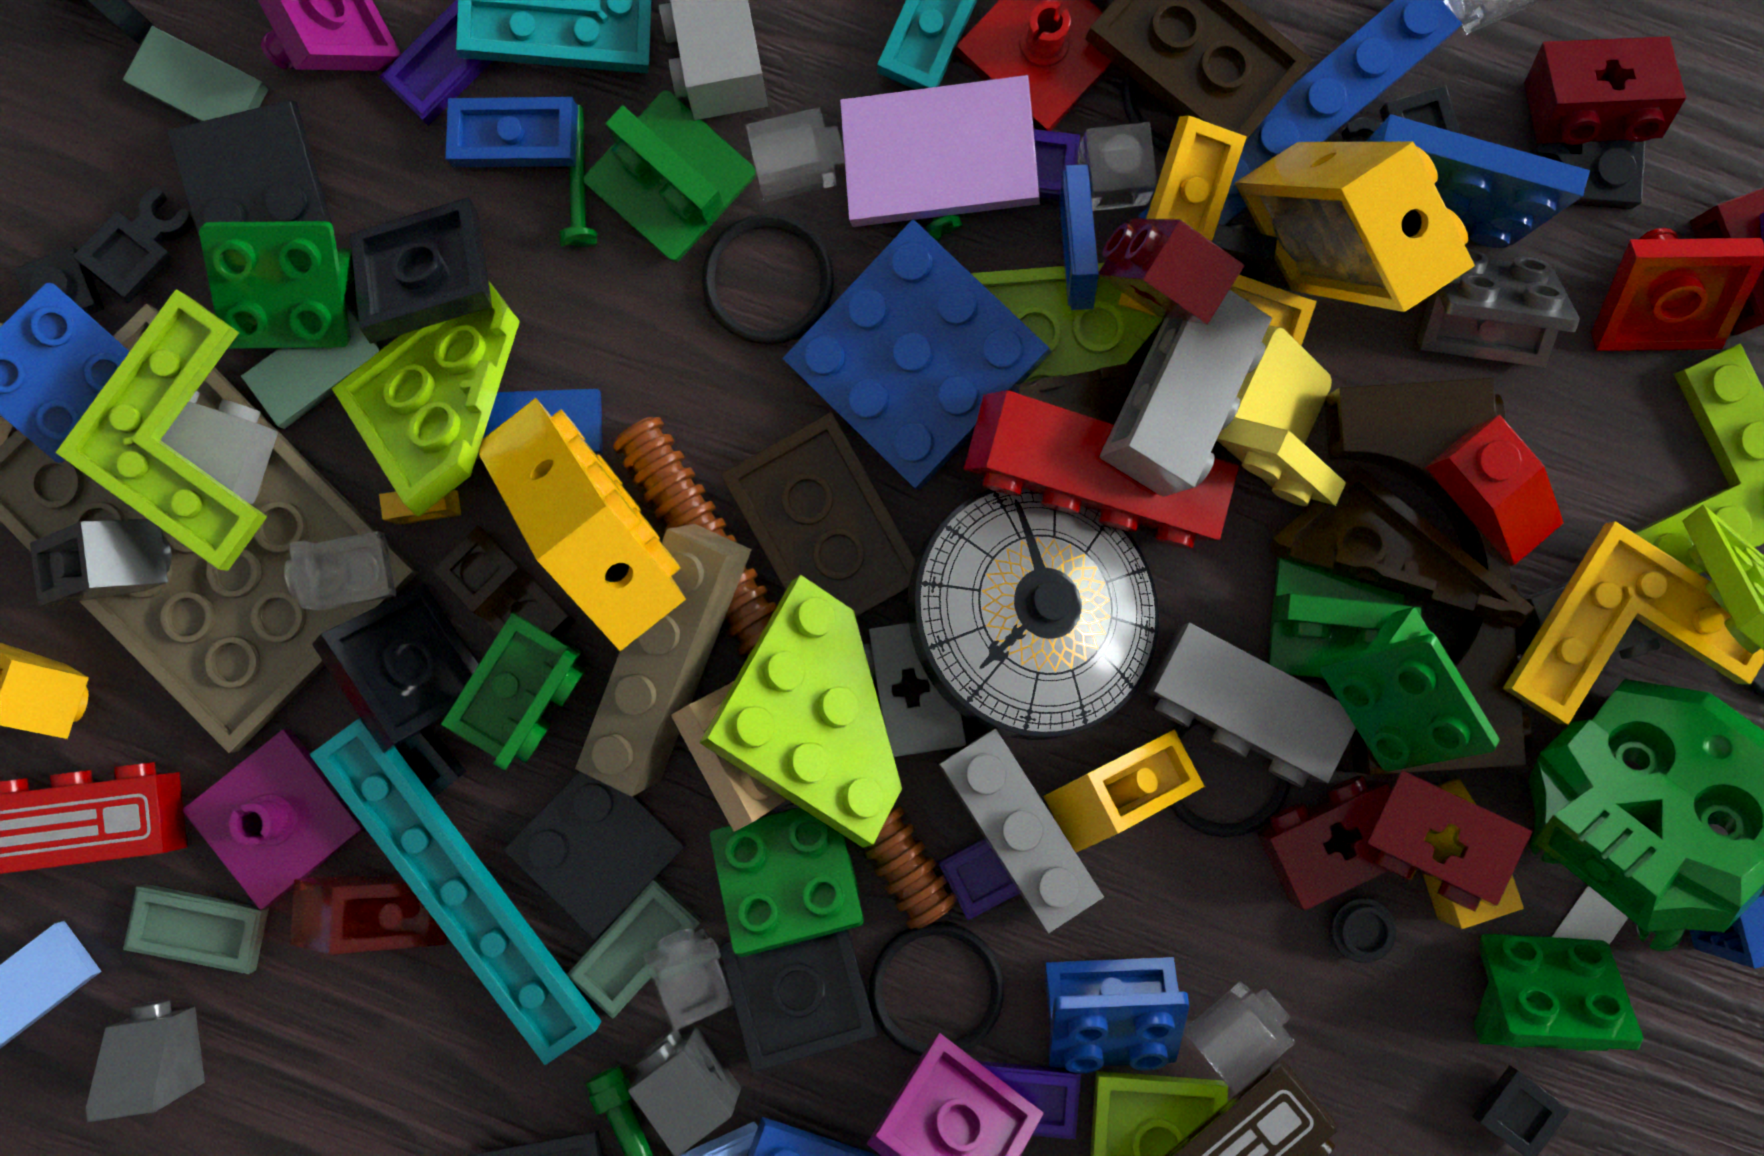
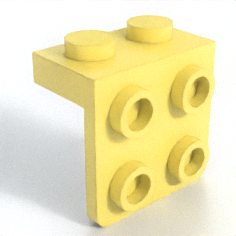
(1276, 418)

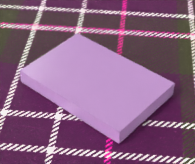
(940, 151)

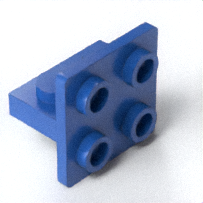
(53, 367)
(1114, 1013)

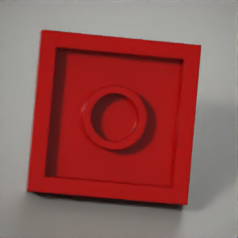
(1041, 42)
(1677, 292)

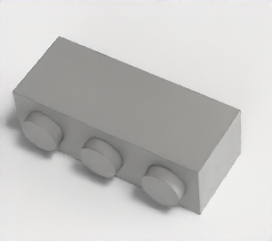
(1186, 397)
(1250, 706)
(1020, 830)

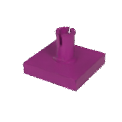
(327, 35)
(274, 818)
(954, 1110)

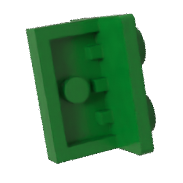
(668, 174)
(279, 282)
(1323, 617)
(512, 690)
(1409, 697)
(784, 881)
(1554, 995)

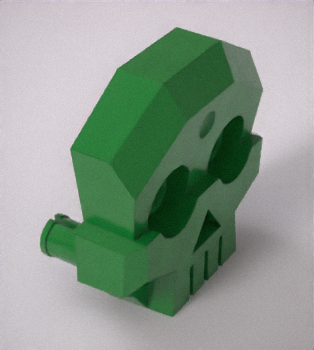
(1647, 831)

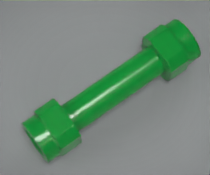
(611, 1095)

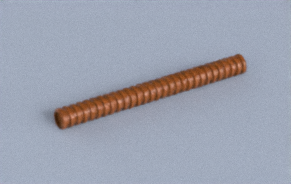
(682, 504)

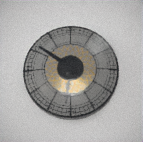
(1032, 615)

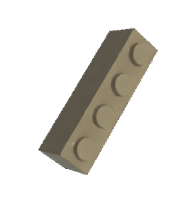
(663, 665)

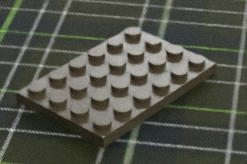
(212, 637)

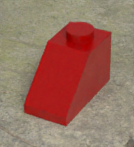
(1499, 487)

